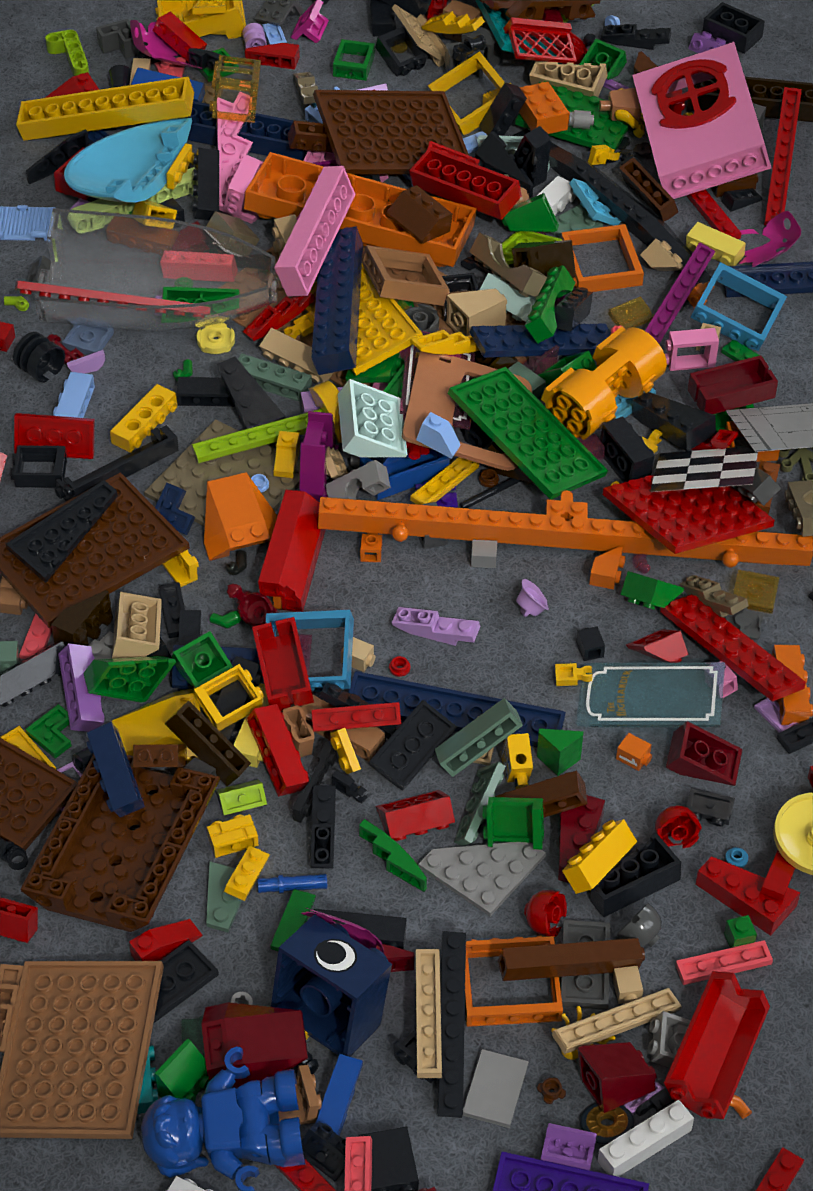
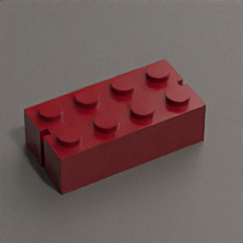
(732, 385)

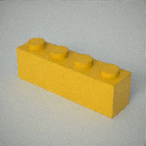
(599, 855)

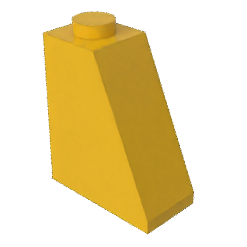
(153, 209)

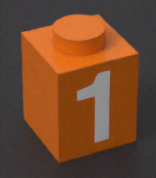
(634, 752)

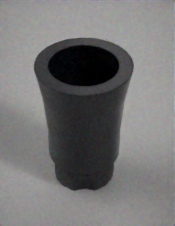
(119, 76)

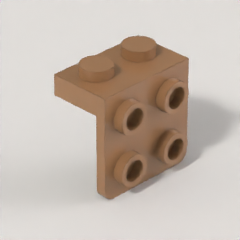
(308, 1101)

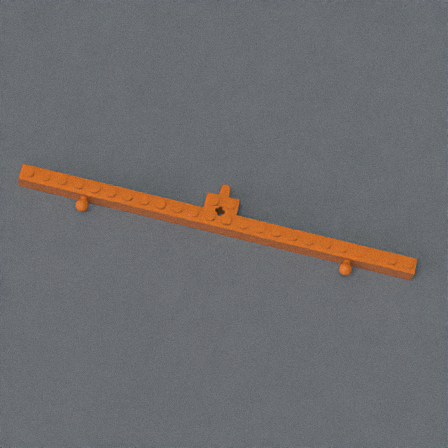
(561, 526)

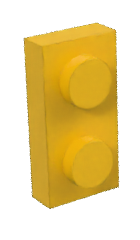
(347, 757)

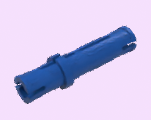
(282, 884)

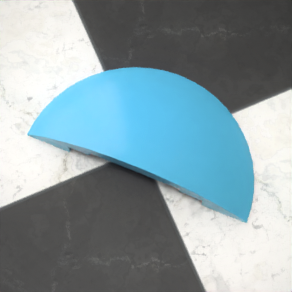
(129, 162)

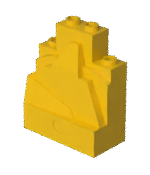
(226, 23)

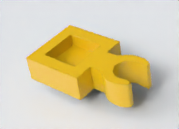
(302, 325)
(569, 674)

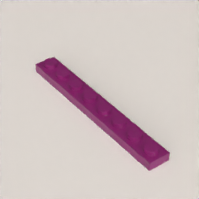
(679, 292)

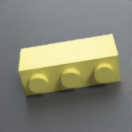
(727, 248)

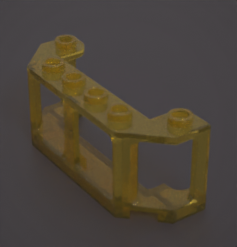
(250, 86)

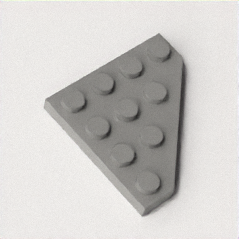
(481, 872)

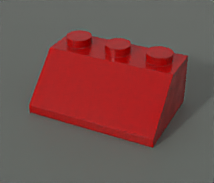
(416, 814)

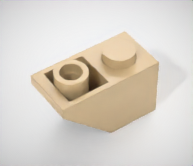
(661, 258)

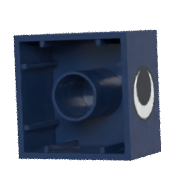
(332, 983)

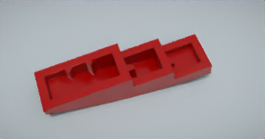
(277, 316)
(778, 877)

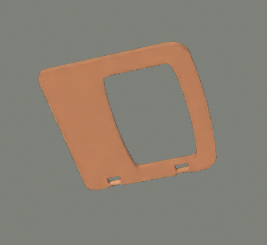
(430, 394)

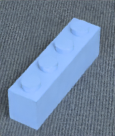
(75, 396)

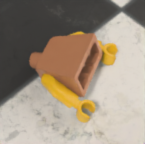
(625, 107)

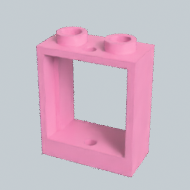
(236, 190)
(692, 338)

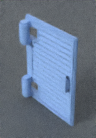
(24, 223)

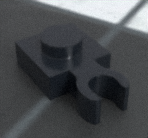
(347, 786)

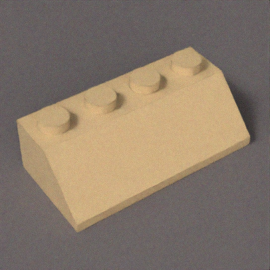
(136, 626)

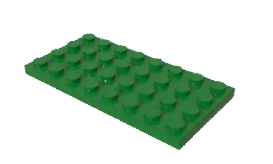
(527, 432)

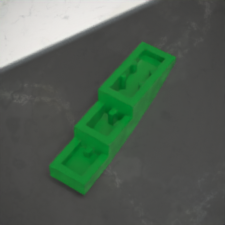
(397, 859)

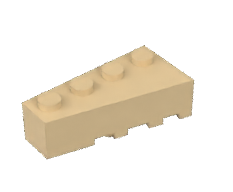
(583, 78)

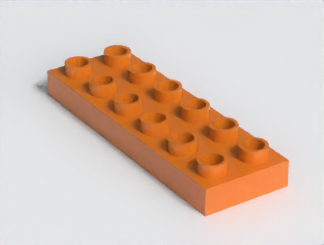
(286, 184)

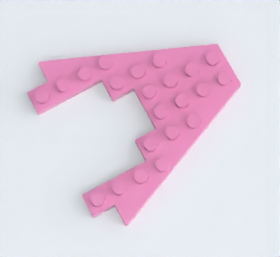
(234, 147)

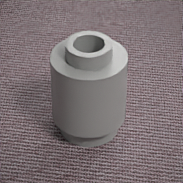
(581, 119)

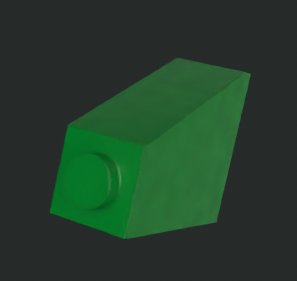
(532, 215)

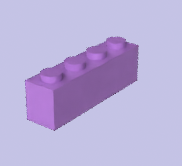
(82, 707)

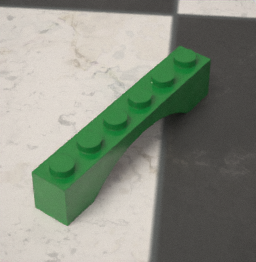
(541, 320)

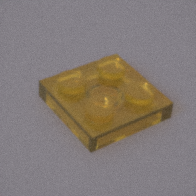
(758, 590)

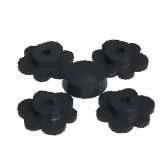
(625, 154)

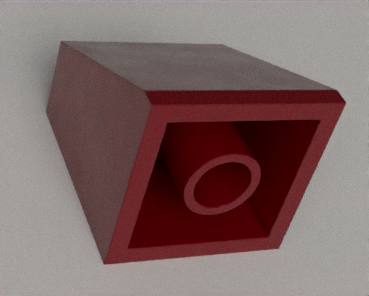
(615, 1074)

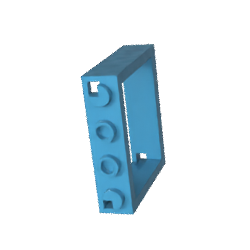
(749, 288)
(324, 619)

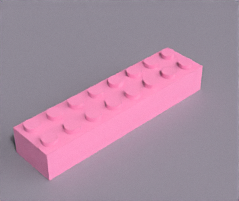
(315, 231)

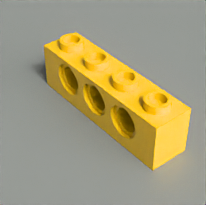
(143, 418)

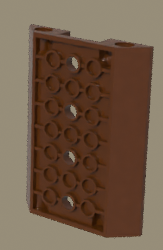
(89, 837)

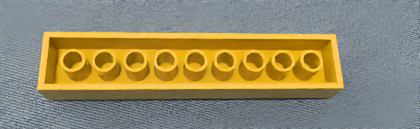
(105, 108)

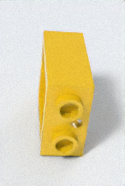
(204, 691)

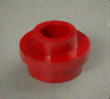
(399, 661)

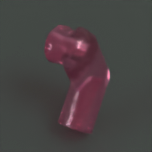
(640, 563)

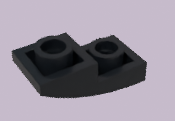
(203, 58)

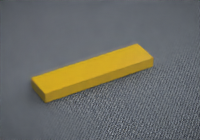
(444, 481)

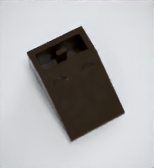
(545, 255)
(83, 620)

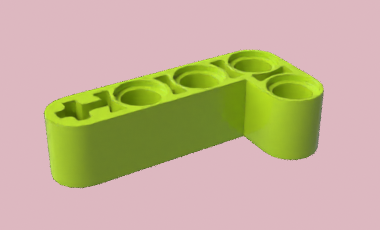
(69, 43)

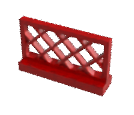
(540, 29)

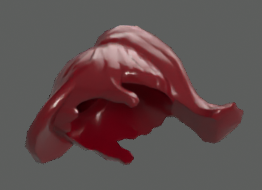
(251, 605)

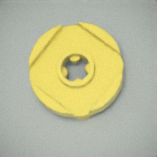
(223, 344)

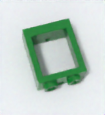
(358, 70)
(576, 361)

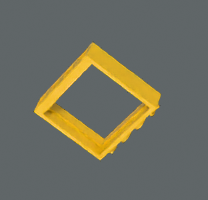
(461, 72)

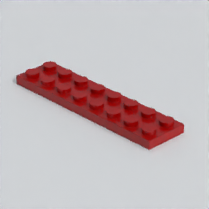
(733, 648)

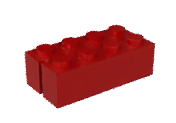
(283, 664)

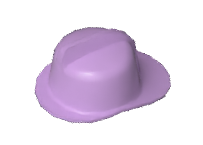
(531, 599)

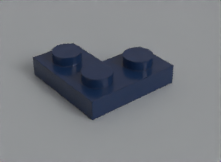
(169, 505)

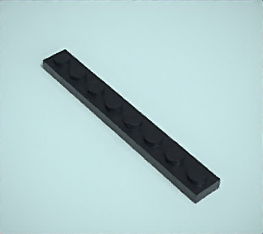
(452, 1024)

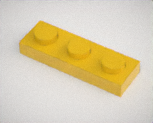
(179, 166)
(246, 873)

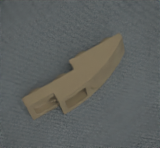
(711, 595)

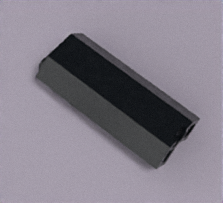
(163, 444)

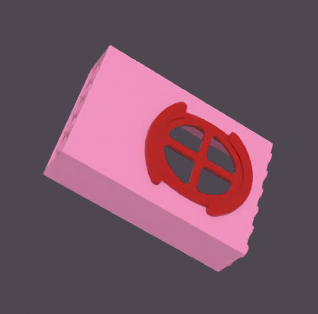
(711, 143)

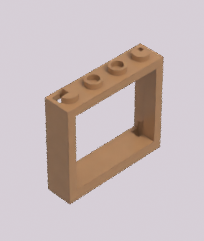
(432, 292)

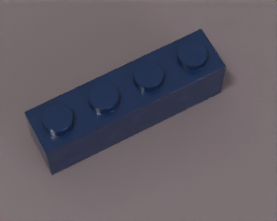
(115, 770)

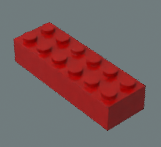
(466, 183)

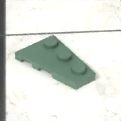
(220, 905)

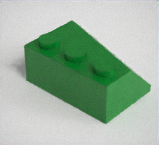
(127, 677)

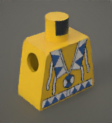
(518, 759)

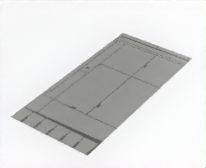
(776, 426)

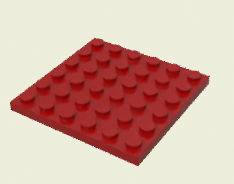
(688, 516)

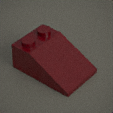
(703, 755)

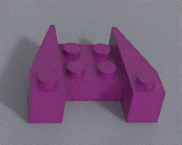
(318, 436)

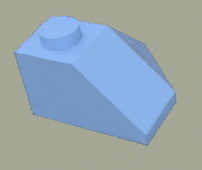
(439, 435)

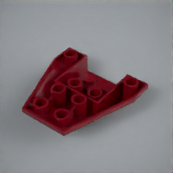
(269, 1038)

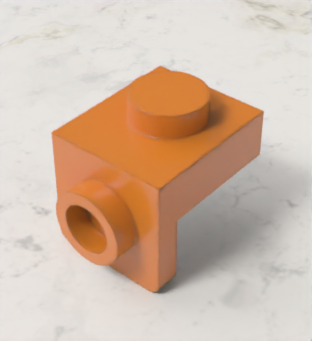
(696, 293)

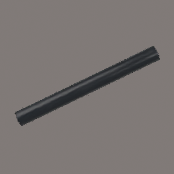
(489, 492)

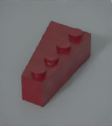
(576, 830)

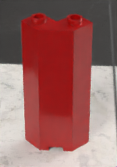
(292, 551)
(716, 1046)

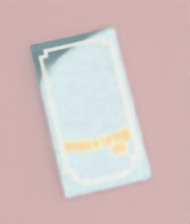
(652, 695)

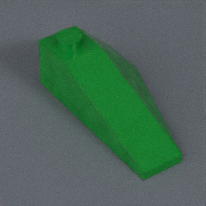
(197, 295)

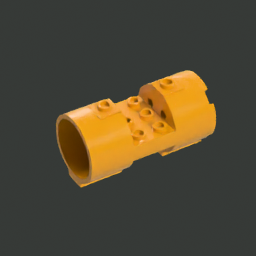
(626, 366)

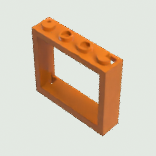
(631, 278)
(509, 1013)

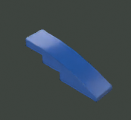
(340, 1092)

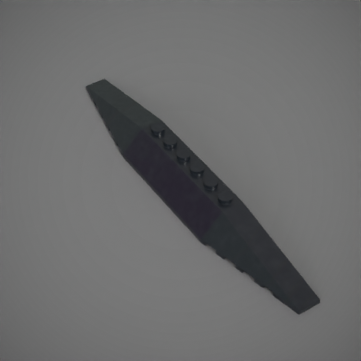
(635, 215)

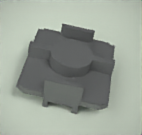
(747, 622)

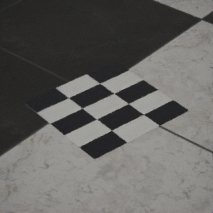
(704, 469)

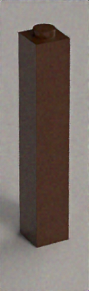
(569, 959)

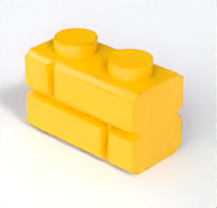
(232, 835)

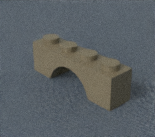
(801, 504)

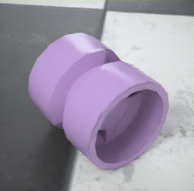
(254, 35)

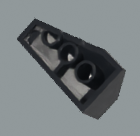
(57, 156)
(496, 158)

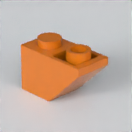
(605, 568)

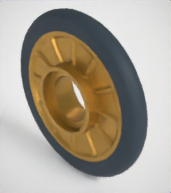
(592, 1118)

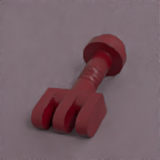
(69, 355)

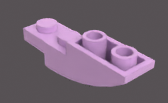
(431, 626)

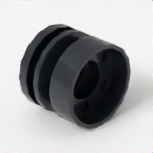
(38, 355)

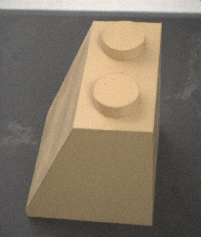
(475, 309)

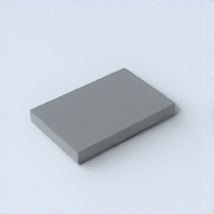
(495, 1088)

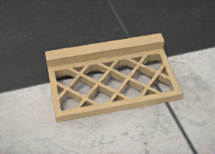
(424, 39)

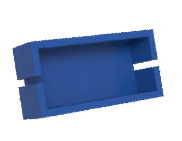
(405, 472)

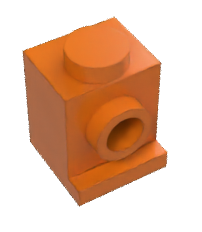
(371, 544)

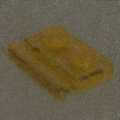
(631, 314)

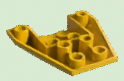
(148, 722)

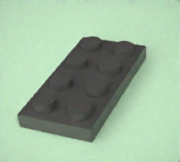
(591, 989)

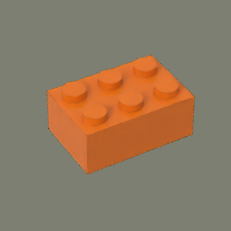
(544, 108)

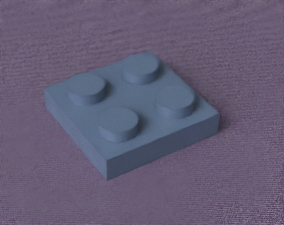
(87, 338)

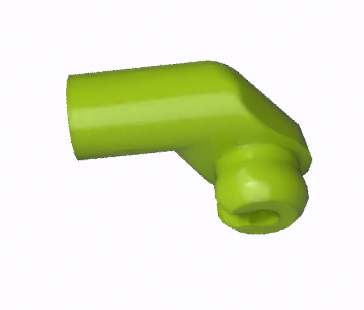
(17, 301)

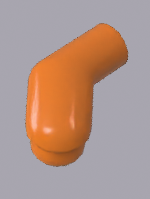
(740, 1107)

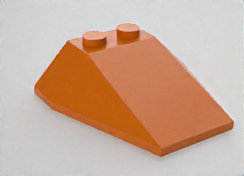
(236, 516)

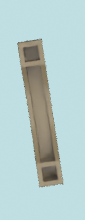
(522, 278)

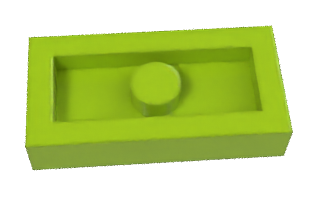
(241, 797)

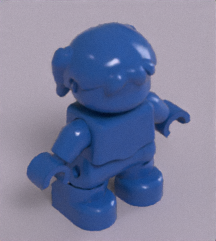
(230, 1123)

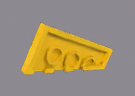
(206, 7)

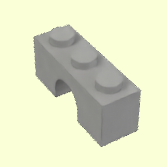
(371, 477)

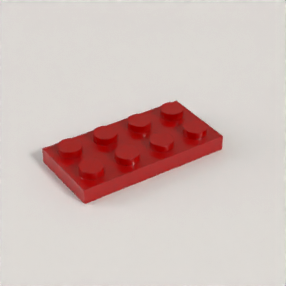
(48, 430)

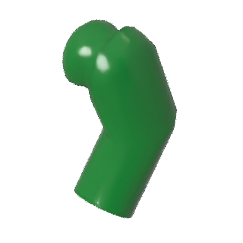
(186, 372)
(227, 620)

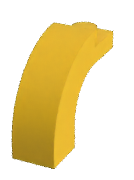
(326, 397)

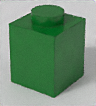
(740, 931)

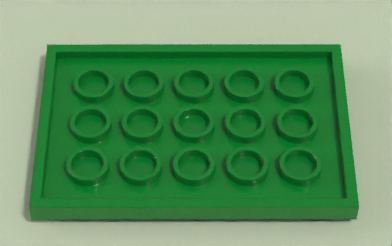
(603, 130)

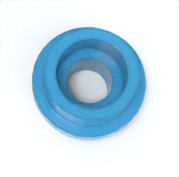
(739, 862)

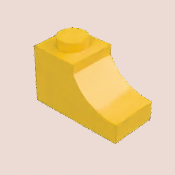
(286, 454)

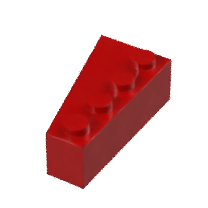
(742, 894)

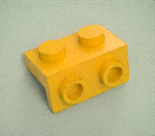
(182, 568)

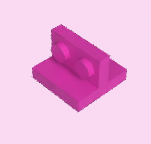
(311, 23)

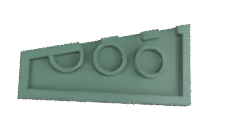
(489, 778)

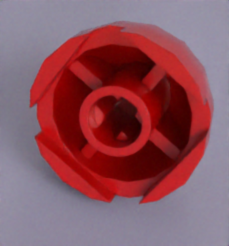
(680, 823)
(543, 909)

